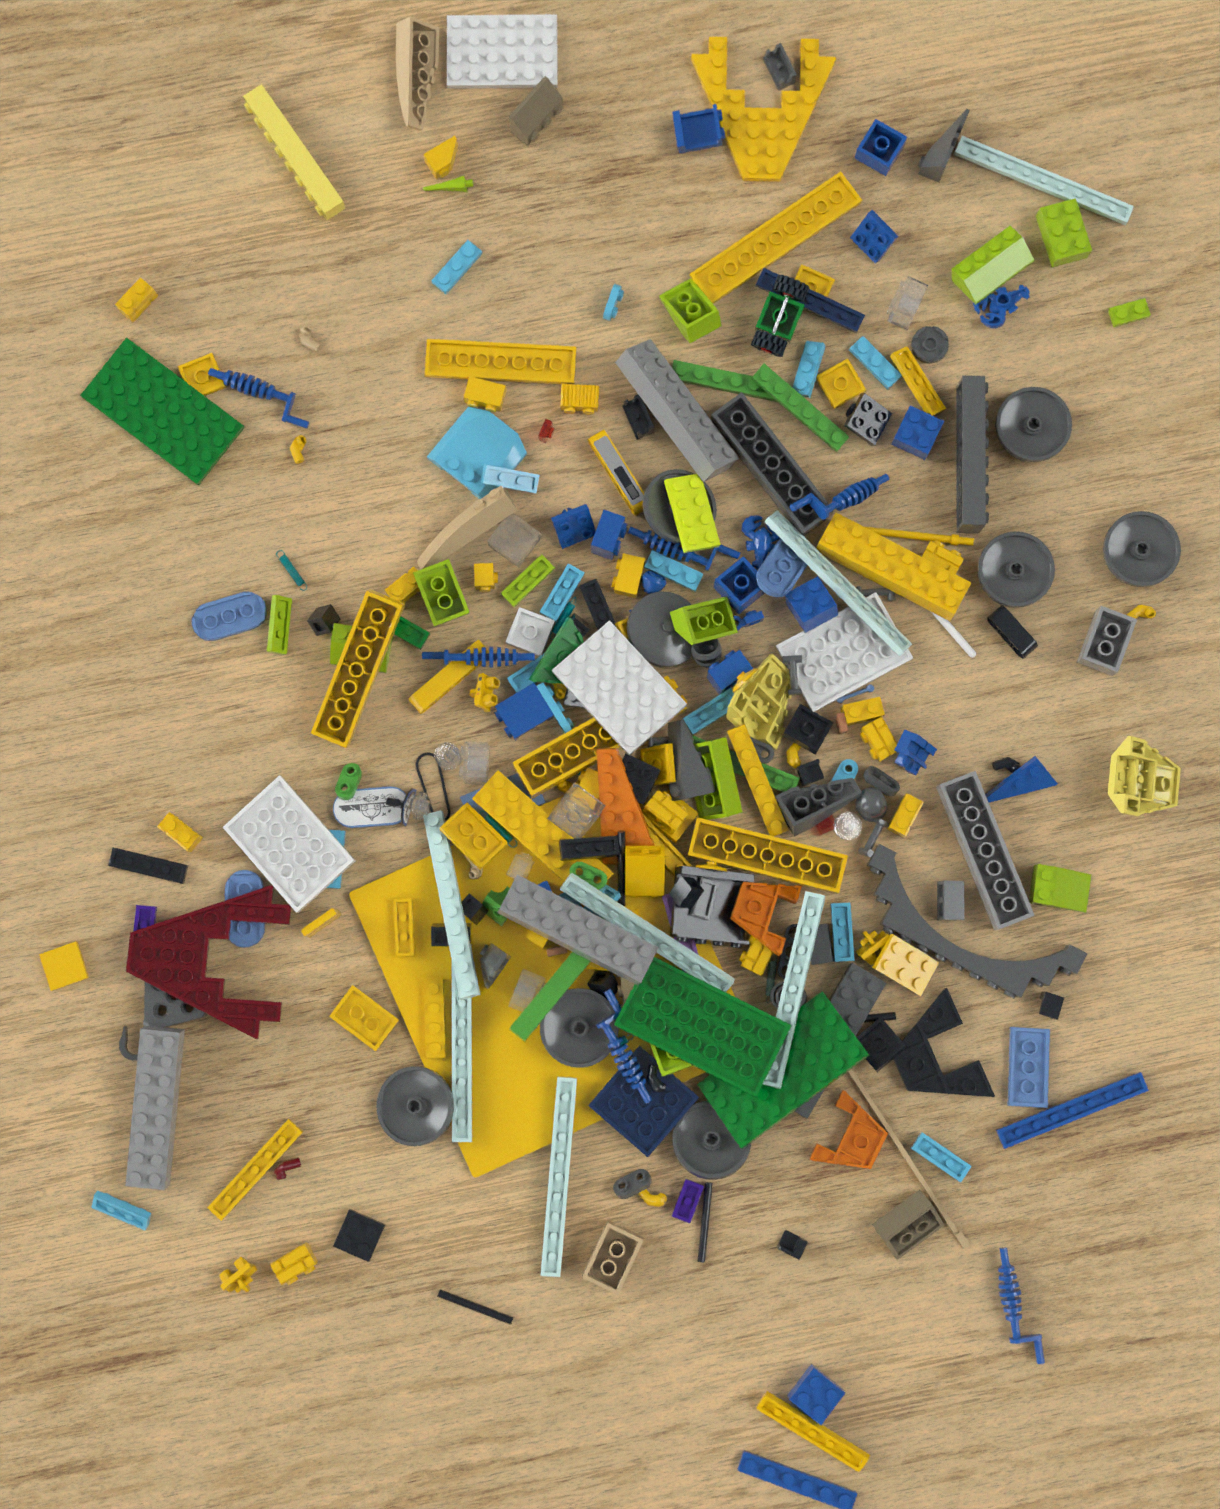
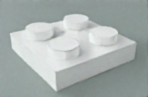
(530, 631)

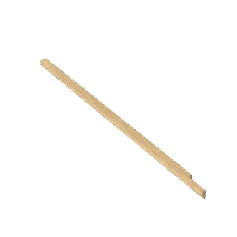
(960, 1237)

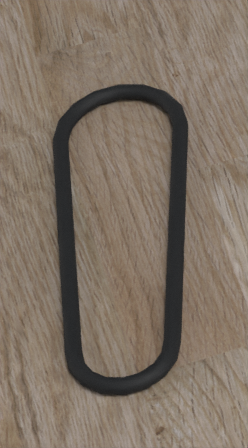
(442, 781)

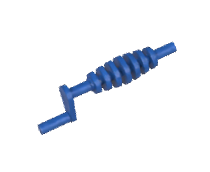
(254, 387)
(850, 496)
(675, 549)
(491, 656)
(619, 1049)
(1014, 1317)

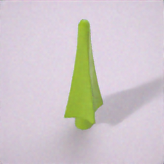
(458, 184)

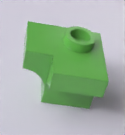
(493, 903)

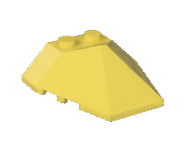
(763, 702)
(1142, 778)

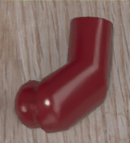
(285, 1166)

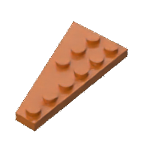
(621, 807)

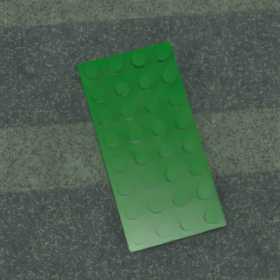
(162, 411)
(703, 1026)
(818, 1055)

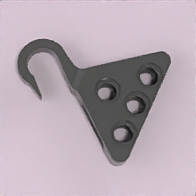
(175, 1014)

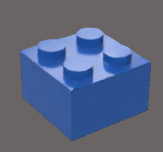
(880, 147)
(917, 432)
(608, 534)
(739, 585)
(811, 604)
(724, 674)
(816, 1394)

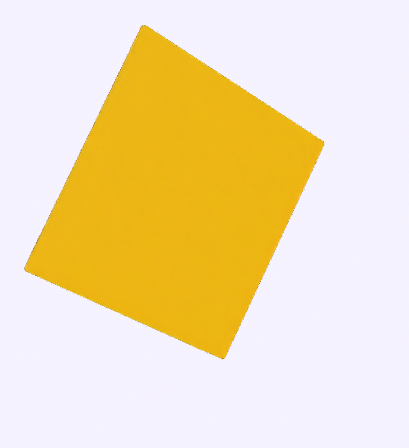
(510, 1077)

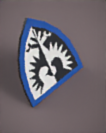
(403, 805)

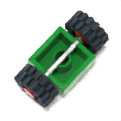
(780, 316)

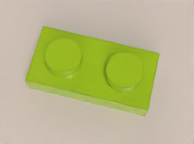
(1129, 312)

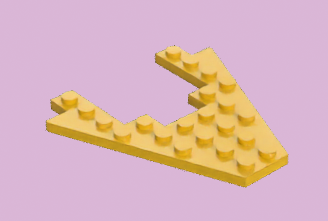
(763, 137)

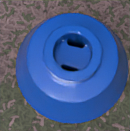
(653, 582)

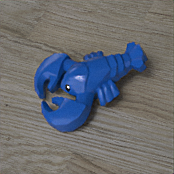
(1000, 305)
(761, 539)

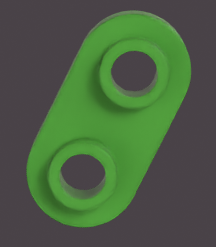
(348, 780)
(589, 874)

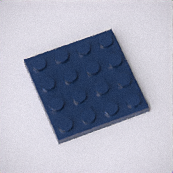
(642, 1122)

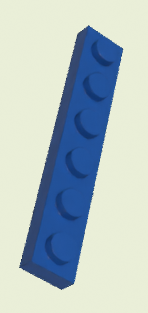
(796, 1481)

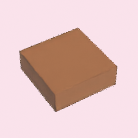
(841, 723)
(556, 951)

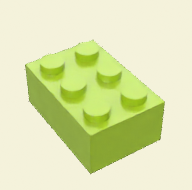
(1063, 232)

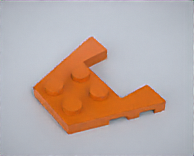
(755, 908)
(860, 1141)

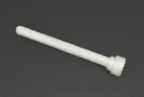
(956, 635)

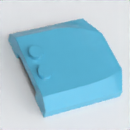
(475, 441)

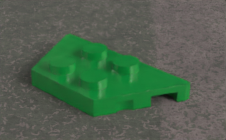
(563, 645)

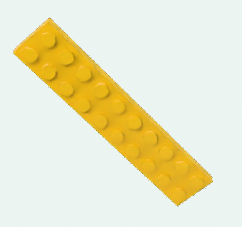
(776, 237)

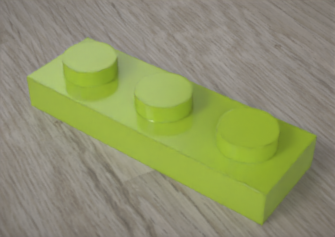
(527, 580)
(279, 624)

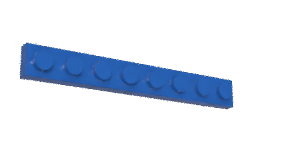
(1072, 1110)

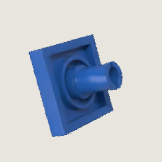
(874, 236)
(573, 526)

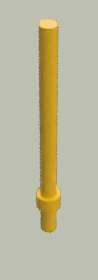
(954, 539)

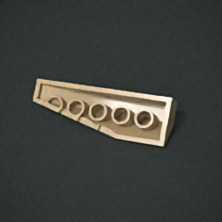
(415, 65)
(468, 525)

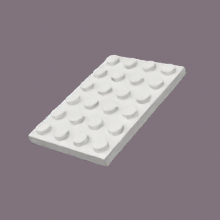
(501, 50)
(840, 656)
(619, 688)
(289, 844)

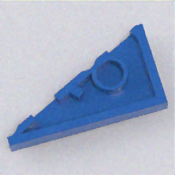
(1026, 779)

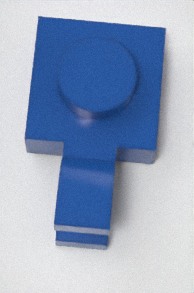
(750, 619)

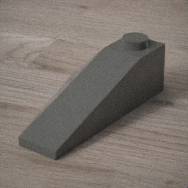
(938, 155)
(690, 773)
(811, 805)
(492, 963)

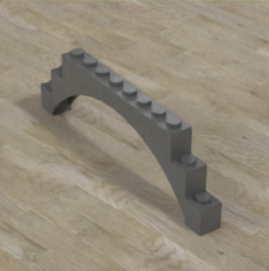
(908, 923)

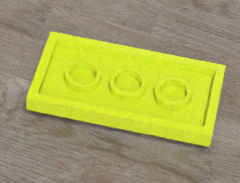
(692, 513)

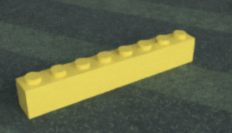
(294, 152)

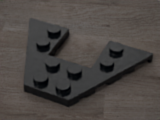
(919, 1065)

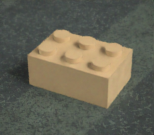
(612, 1257)

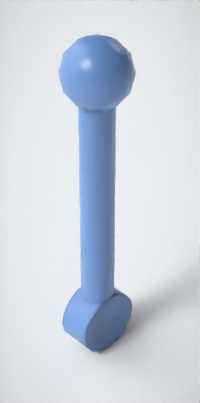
(869, 688)

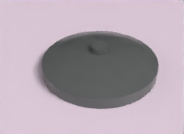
(1033, 424)
(658, 508)
(1141, 549)
(1016, 569)
(653, 632)
(571, 1028)
(415, 1106)
(706, 1145)

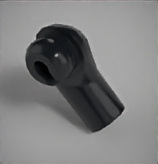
(1007, 763)
(653, 1081)

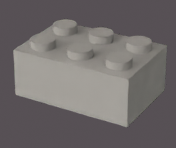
(1106, 640)

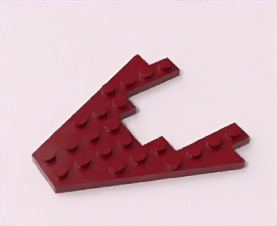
(176, 957)

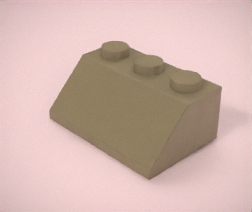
(536, 111)
(908, 1224)

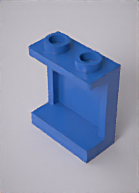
(698, 129)
(523, 711)

